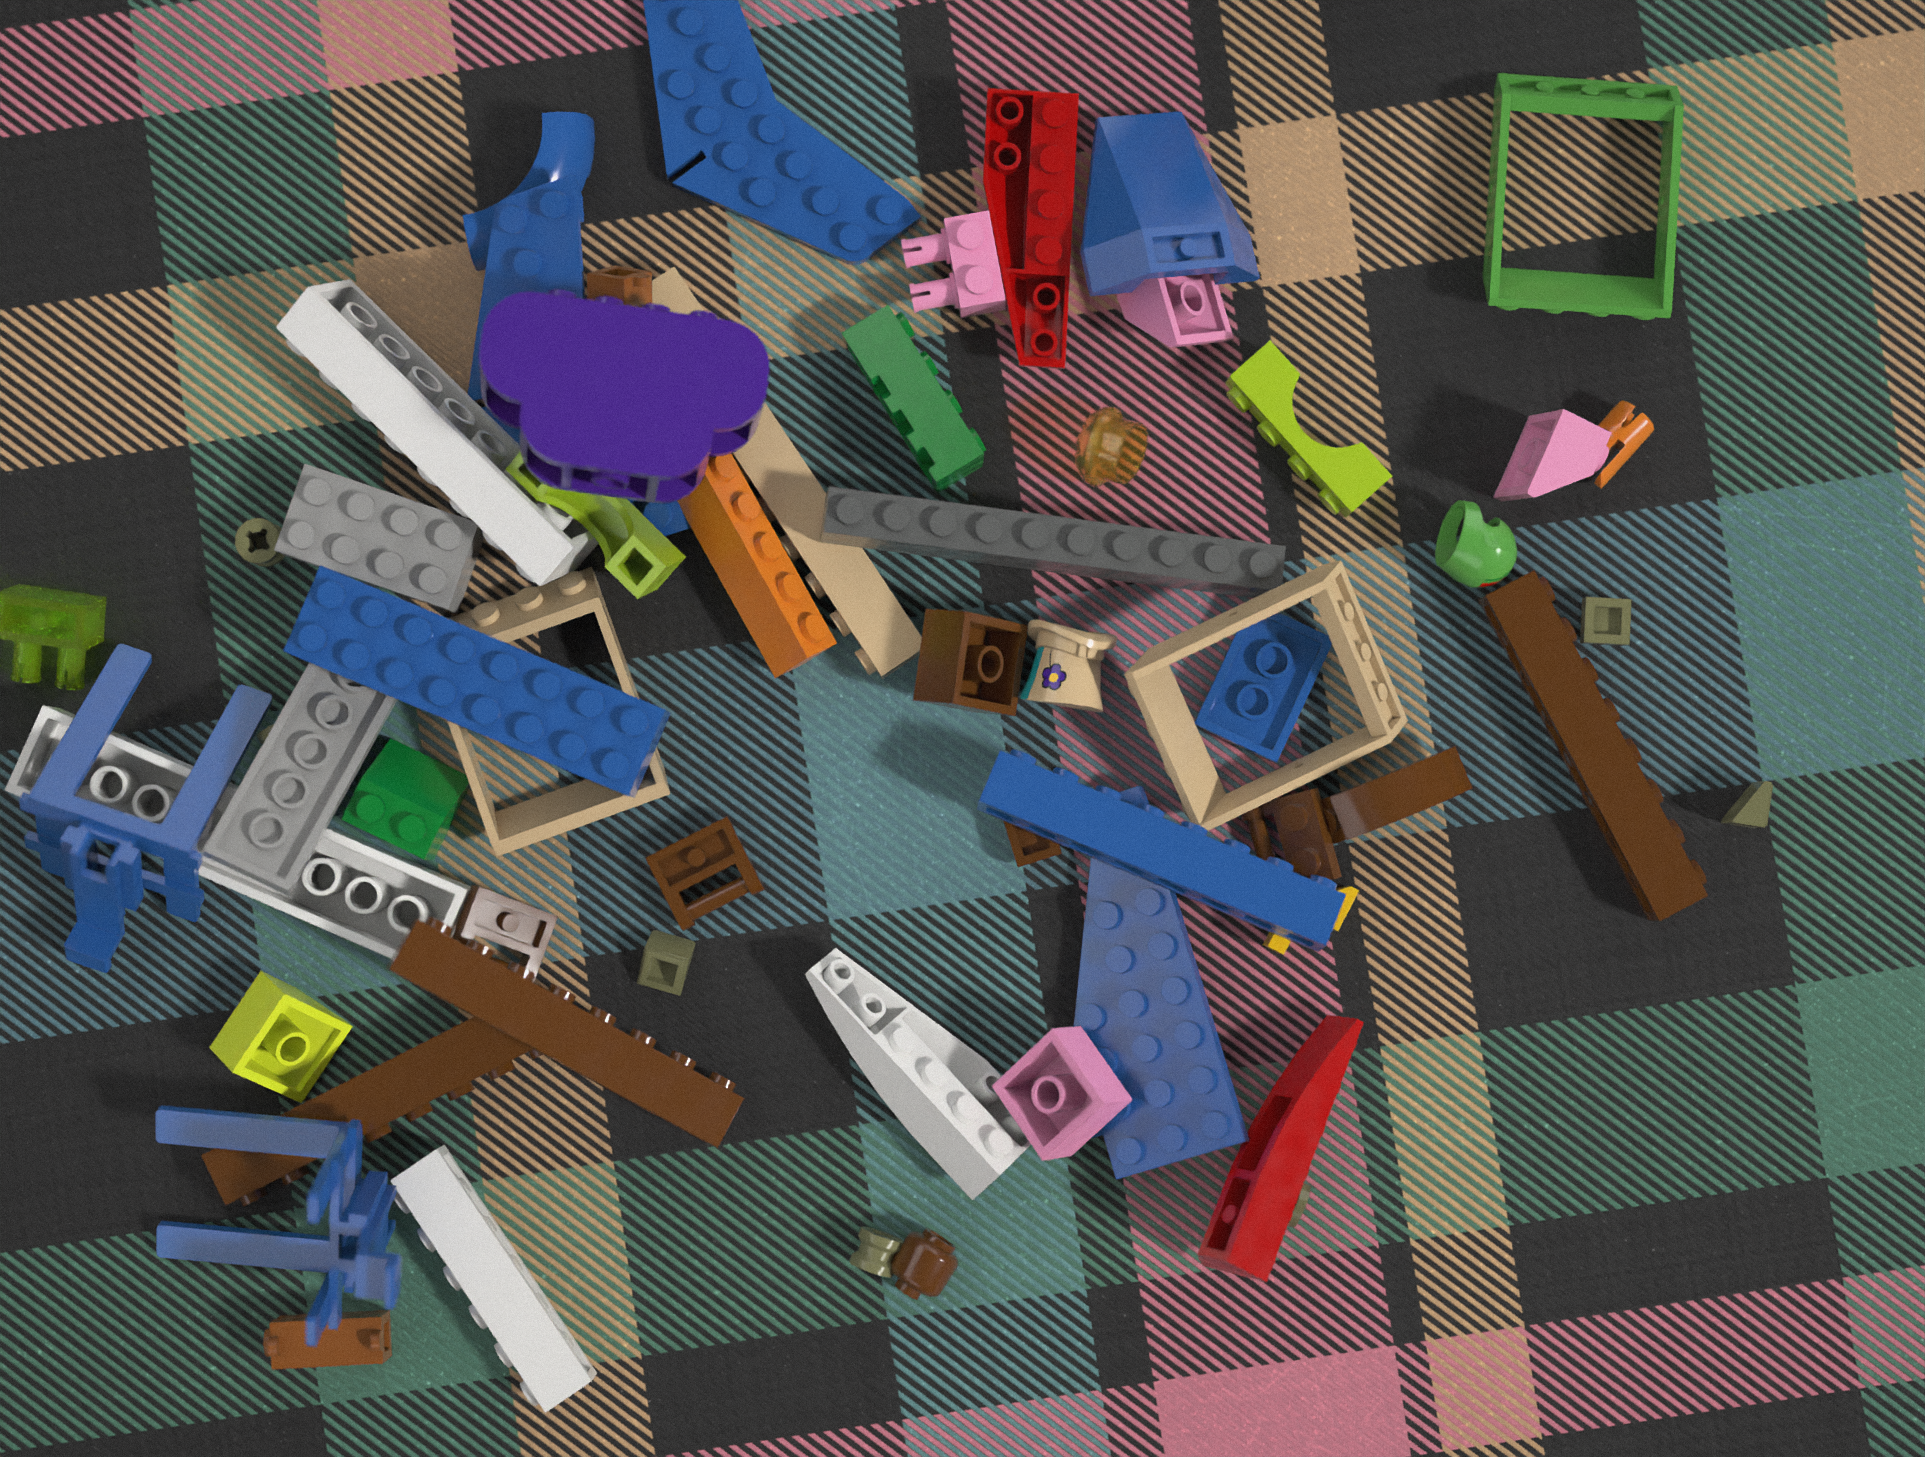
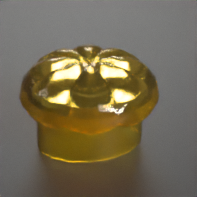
(1110, 448)

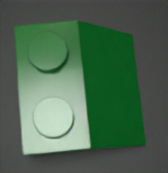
(407, 799)

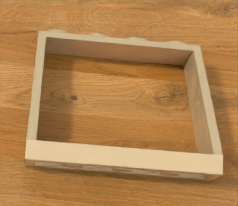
(1177, 735)
(583, 801)

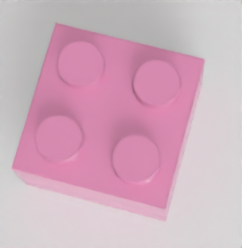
(1061, 1092)

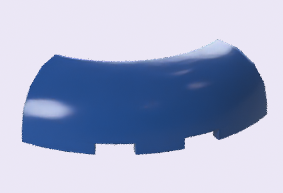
(563, 151)

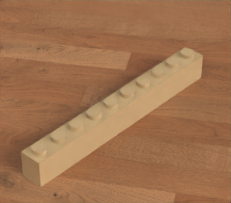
(797, 503)

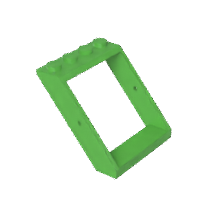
(1571, 291)

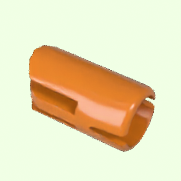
(1624, 436)

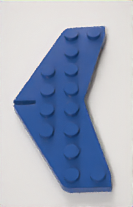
(755, 149)
(539, 250)

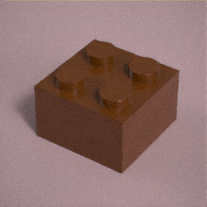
(970, 662)

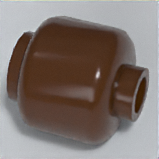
(924, 1264)

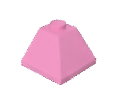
(1178, 310)
(1552, 453)

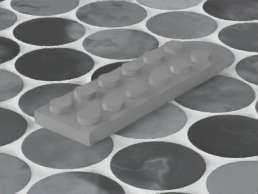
(298, 778)

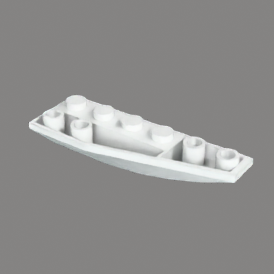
(922, 1074)

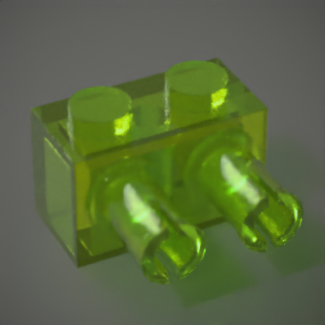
(55, 619)

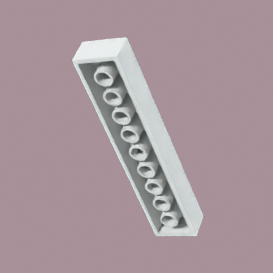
(343, 888)

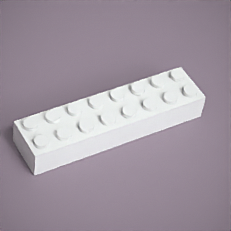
(432, 425)

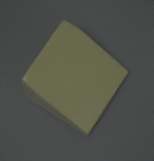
(1752, 807)
(666, 962)

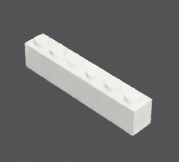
(493, 1278)

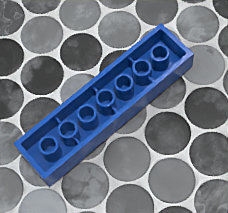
(477, 681)

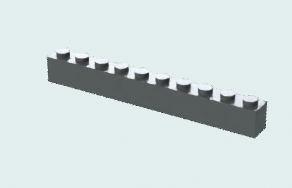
(1050, 543)

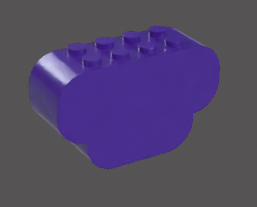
(620, 392)

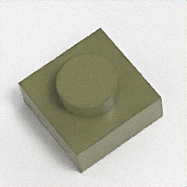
(1605, 621)

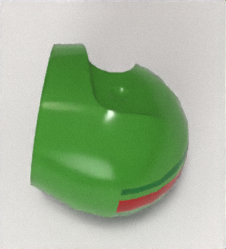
(1483, 550)

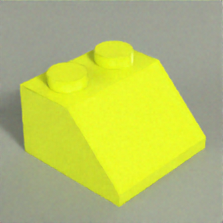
(280, 1037)

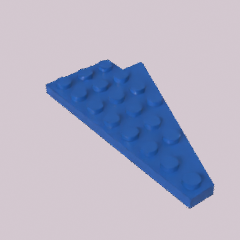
(1152, 1023)

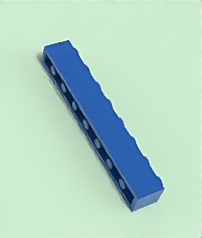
(1161, 850)

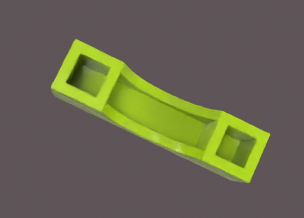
(1341, 473)
(630, 542)

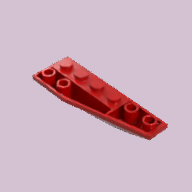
(1031, 213)
(1277, 1158)

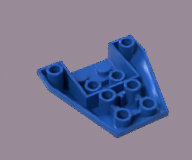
(1157, 208)

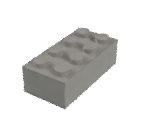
(380, 538)

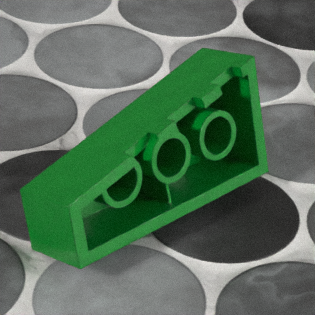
(914, 399)

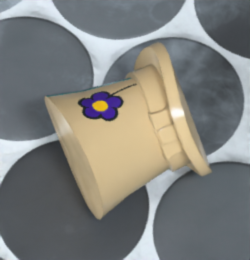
(1066, 666)

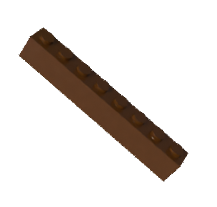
(1594, 747)
(565, 1032)
(376, 1098)

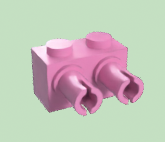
(975, 277)

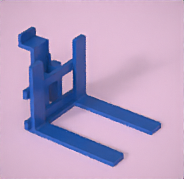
(71, 824)
(358, 1209)

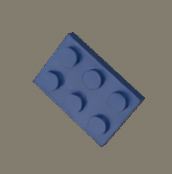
(1264, 684)

